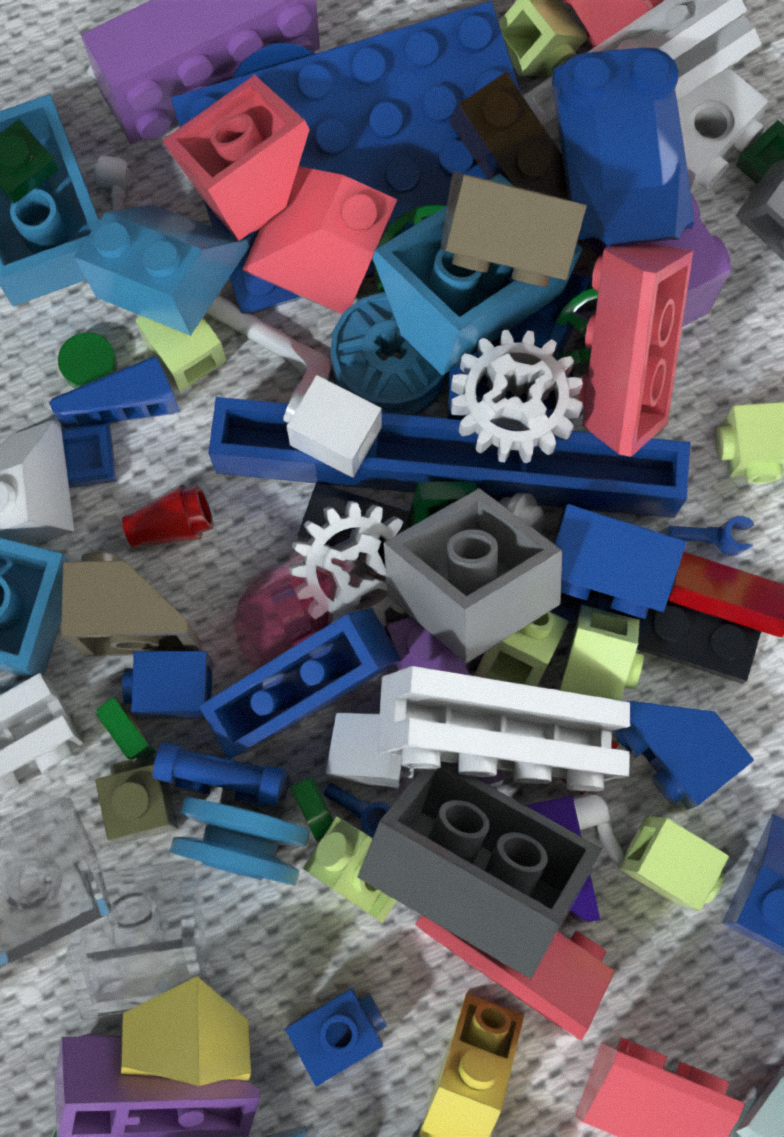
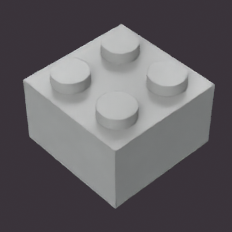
(473, 574)

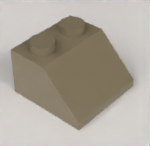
(510, 228)
(116, 611)

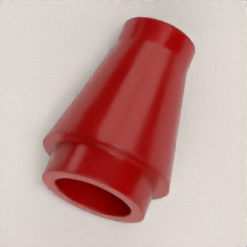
(169, 519)

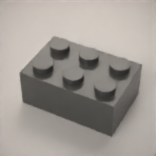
(479, 865)

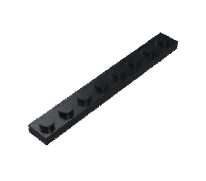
(675, 634)

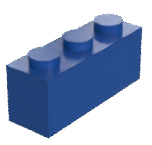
(300, 682)

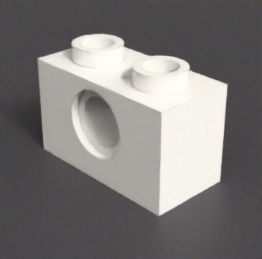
(727, 110)

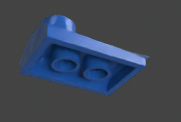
(624, 145)

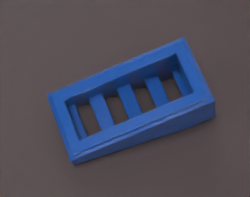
(121, 396)

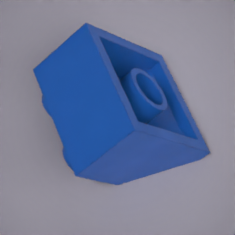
(616, 560)

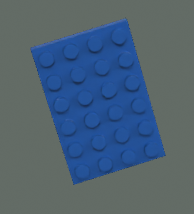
(377, 116)

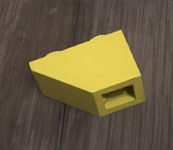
(473, 1071)

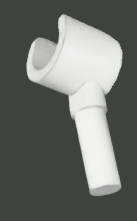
(114, 175)
(594, 812)

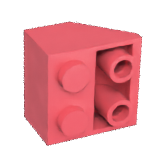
(638, 1097)

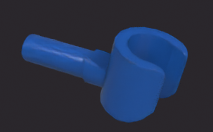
(716, 535)
(368, 813)

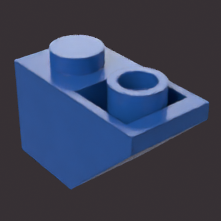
(686, 748)

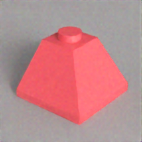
(242, 155)
(322, 238)

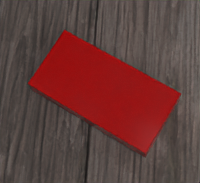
(729, 594)

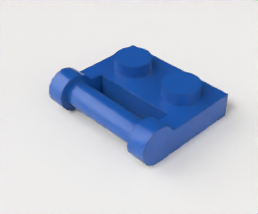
(199, 771)

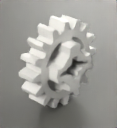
(521, 370)
(364, 539)

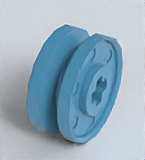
(394, 385)
(240, 841)

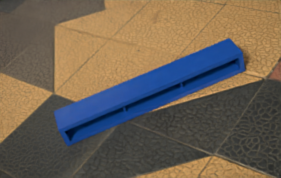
(582, 471)

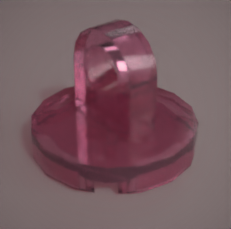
(272, 616)

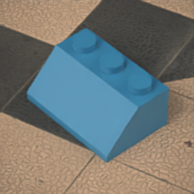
(451, 307)

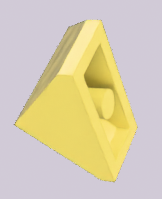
(186, 1037)

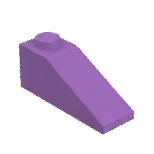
(102, 1103)

